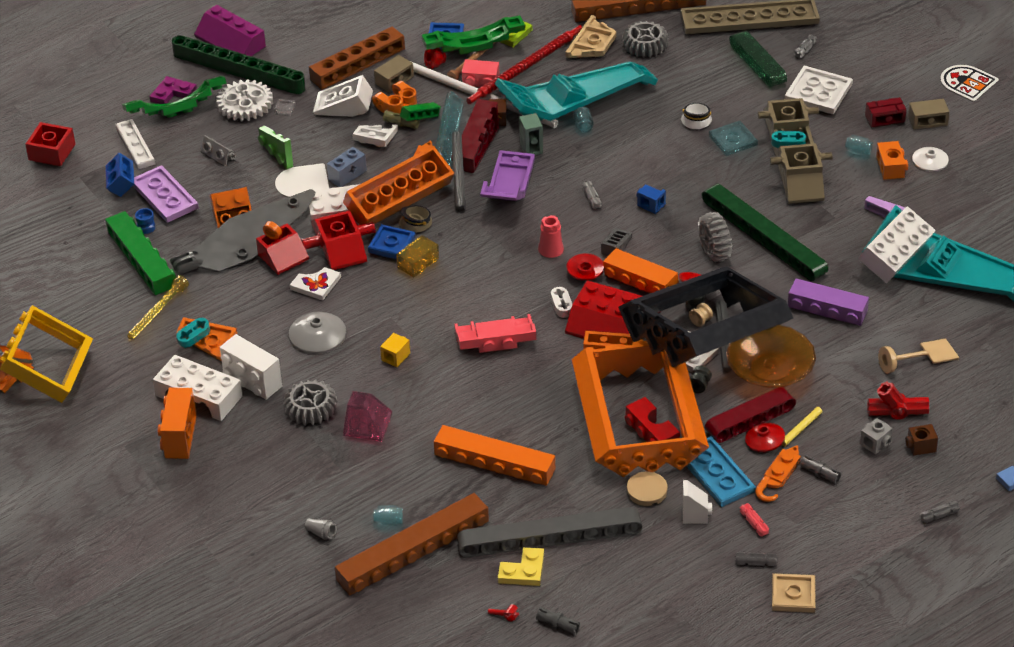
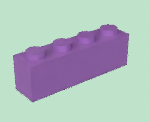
(828, 302)

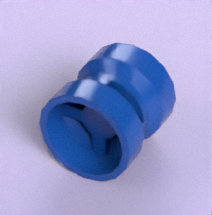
(145, 220)

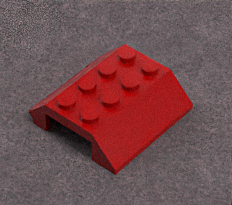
(598, 310)

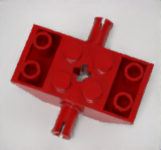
(340, 239)

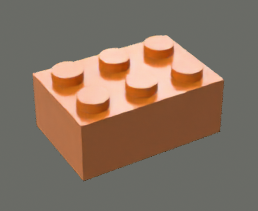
(177, 423)

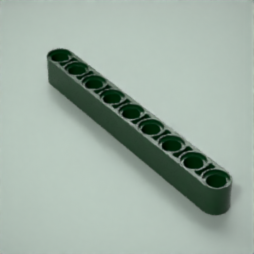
(238, 64)
(765, 232)

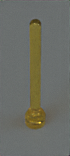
(179, 284)

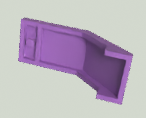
(509, 176)

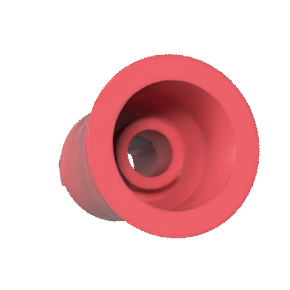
(550, 237)

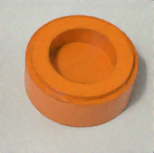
(272, 230)

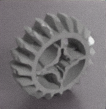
(645, 39)
(715, 236)
(310, 402)

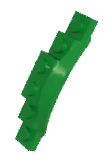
(474, 39)
(185, 104)

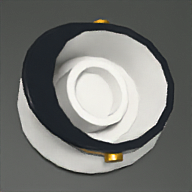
(696, 116)

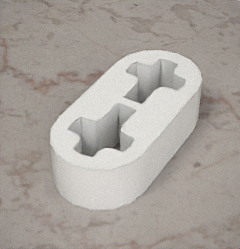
(559, 302)

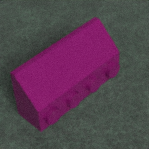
(230, 31)

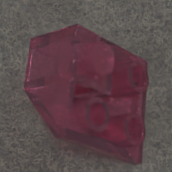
(366, 417)

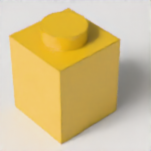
(395, 350)

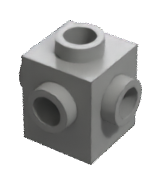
(876, 436)

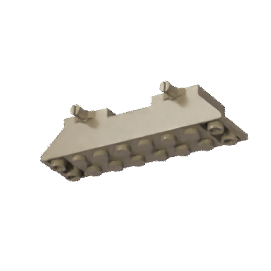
(798, 164)

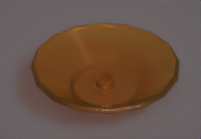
(772, 357)

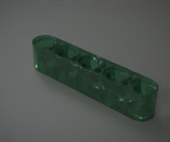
(758, 59)

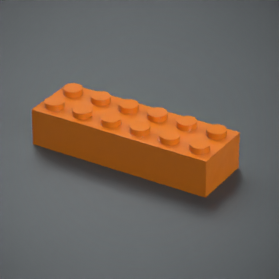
(398, 187)

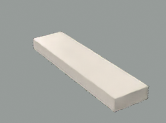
(135, 144)

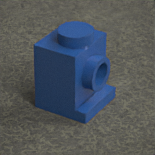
(651, 198)

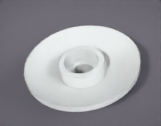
(930, 159)

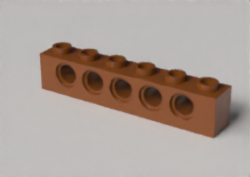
(356, 57)

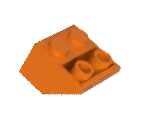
(229, 204)

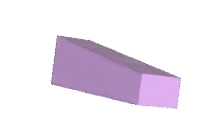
(879, 206)

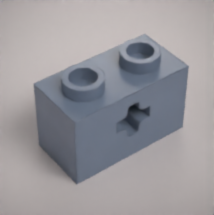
(346, 167)

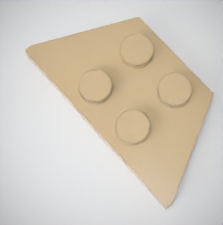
(592, 40)

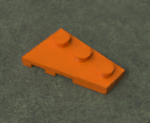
(211, 343)

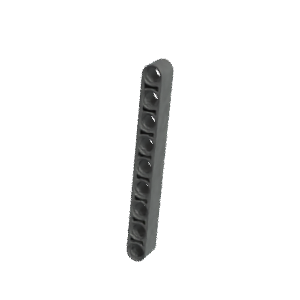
(549, 532)

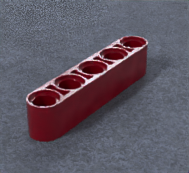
(749, 414)

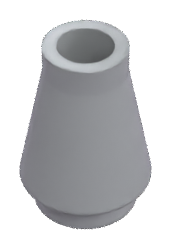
(323, 528)

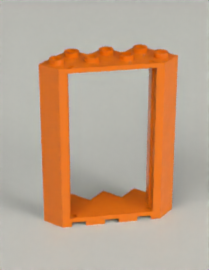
(595, 364)

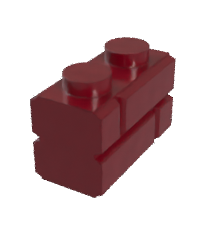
(885, 112)

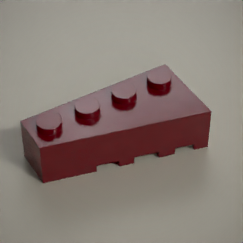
(479, 133)

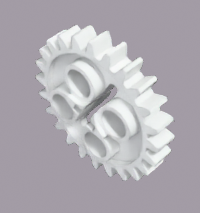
(244, 100)

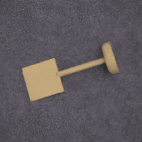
(937, 351)

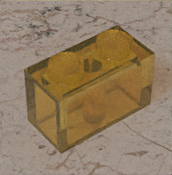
(417, 256)

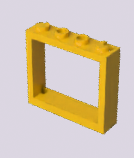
(57, 329)

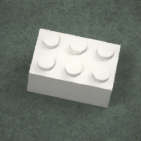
(252, 365)

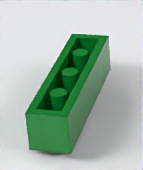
(420, 111)

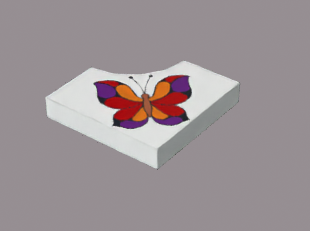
(316, 284)

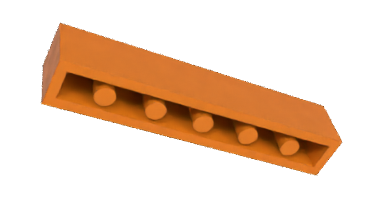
(494, 455)

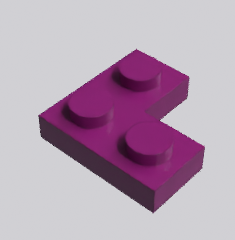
(171, 87)

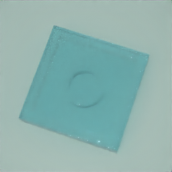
(733, 138)

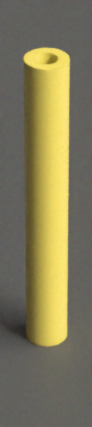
(802, 425)

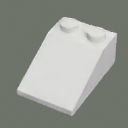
(344, 99)

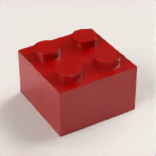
(50, 144)

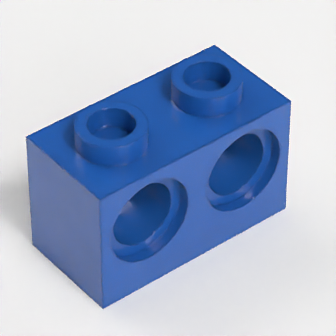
(119, 175)

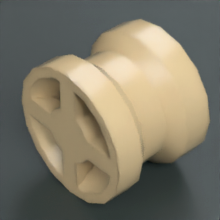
(700, 314)

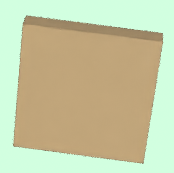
(793, 593)

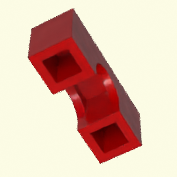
(643, 416)

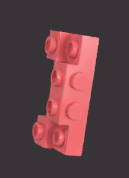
(495, 334)

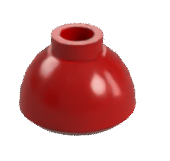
(434, 58)

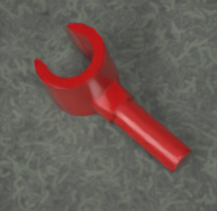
(509, 614)

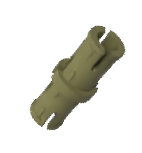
(396, 119)

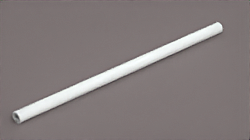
(468, 89)

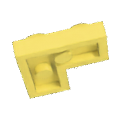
(523, 573)

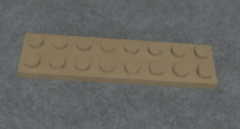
(749, 16)

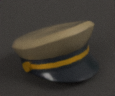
(415, 218)

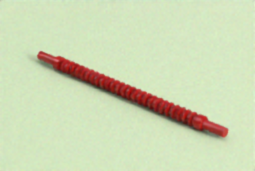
(526, 63)

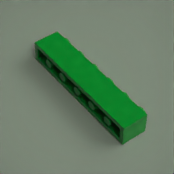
(140, 252)

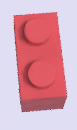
(479, 72)

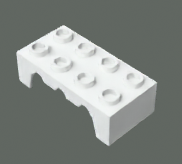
(896, 244)
(209, 386)

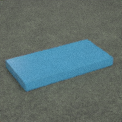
(720, 475)

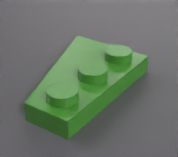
(276, 146)

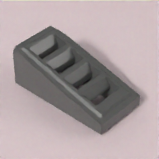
(616, 239)

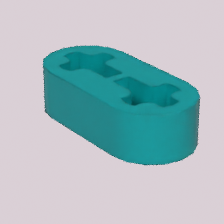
(787, 138)
(193, 333)

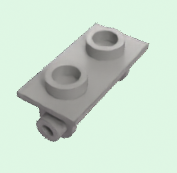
(216, 151)

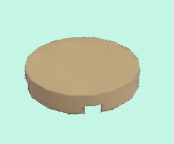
(647, 488)

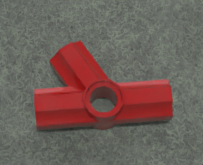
(896, 403)

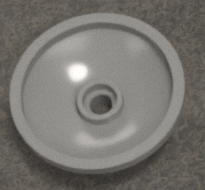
(317, 333)

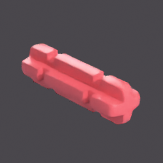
(754, 519)

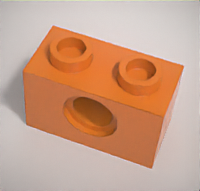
(891, 160)

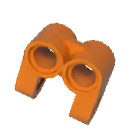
(403, 96)

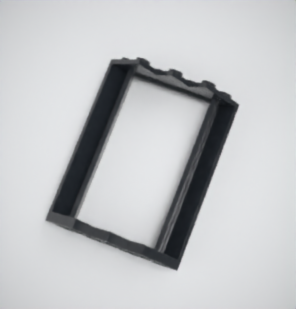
(758, 305)

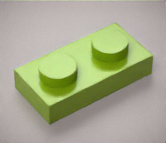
(515, 38)

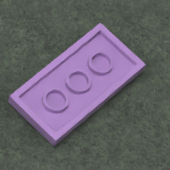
(164, 194)

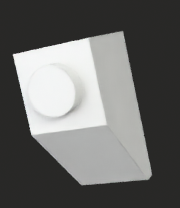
(695, 504)

